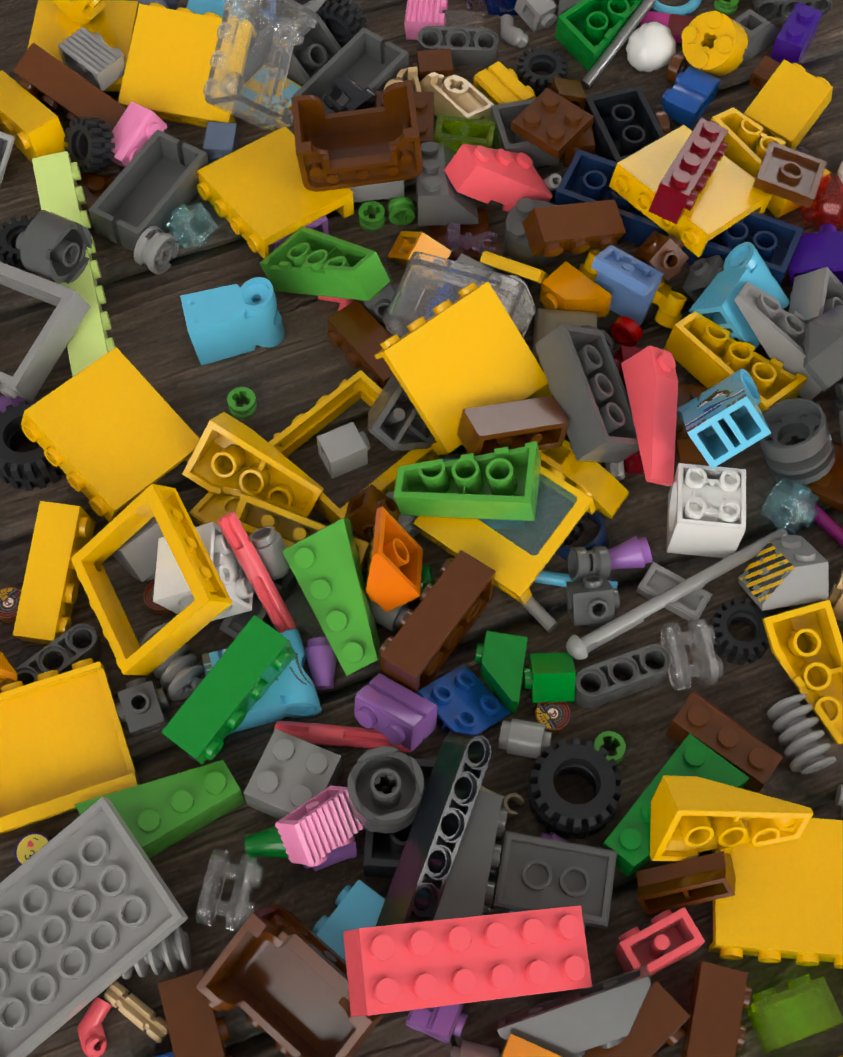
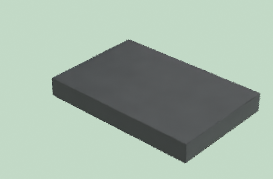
(555, 874)

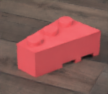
(495, 176)

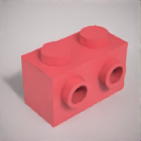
(661, 944)

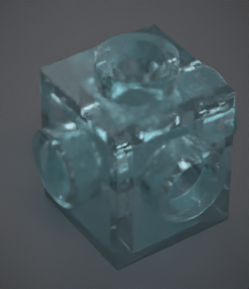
(191, 225)
(790, 506)

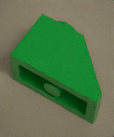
(502, 666)

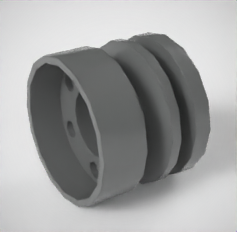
(798, 441)

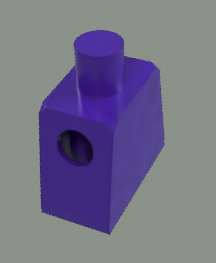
(818, 251)

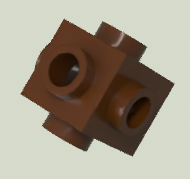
(663, 254)
(363, 508)

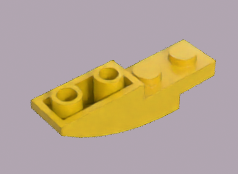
(605, 488)

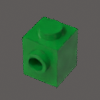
(550, 677)

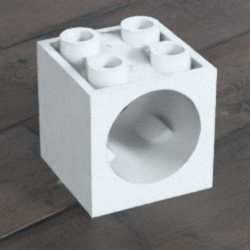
(706, 510)
(172, 589)

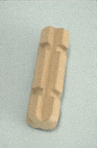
(137, 1011)

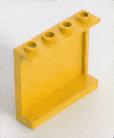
(113, 23)
(172, 64)
(264, 191)
(722, 203)
(462, 361)
(109, 433)
(60, 745)
(785, 900)

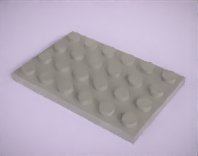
(76, 924)

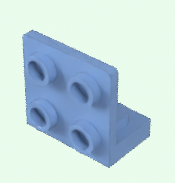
(628, 281)

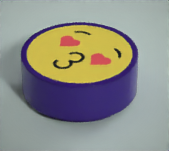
(29, 845)

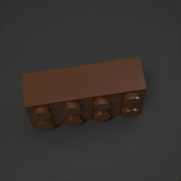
(438, 622)

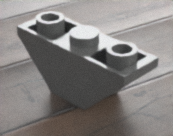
(759, 33)

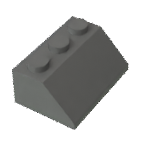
(435, 195)

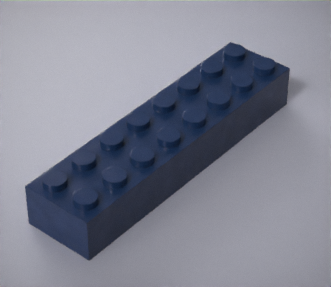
(589, 181)

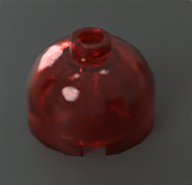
(827, 205)

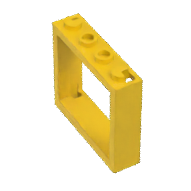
(324, 412)
(193, 560)

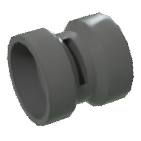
(588, 562)

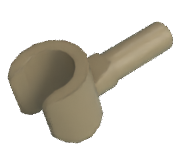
(518, 799)

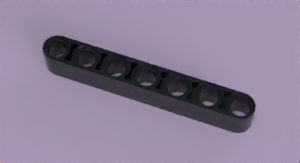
(437, 830)

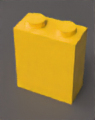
(790, 103)

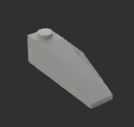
(778, 332)

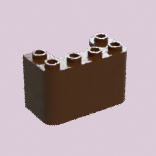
(357, 144)
(287, 986)

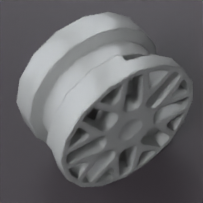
(156, 249)

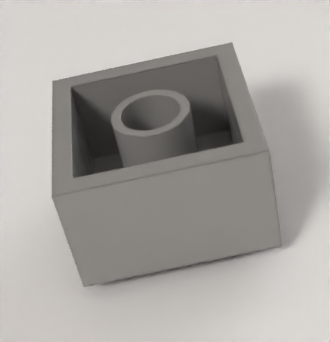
(290, 775)

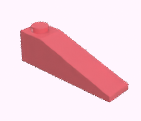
(653, 402)

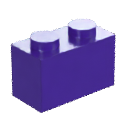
(796, 34)

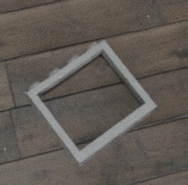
(52, 339)

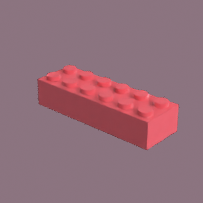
(465, 960)

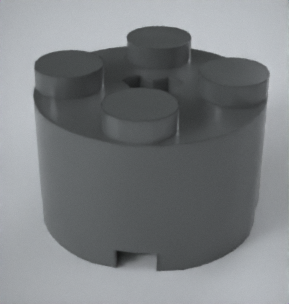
(515, 237)
(54, 247)
(400, 774)

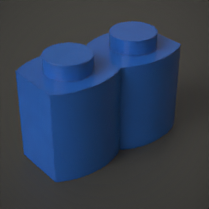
(690, 96)

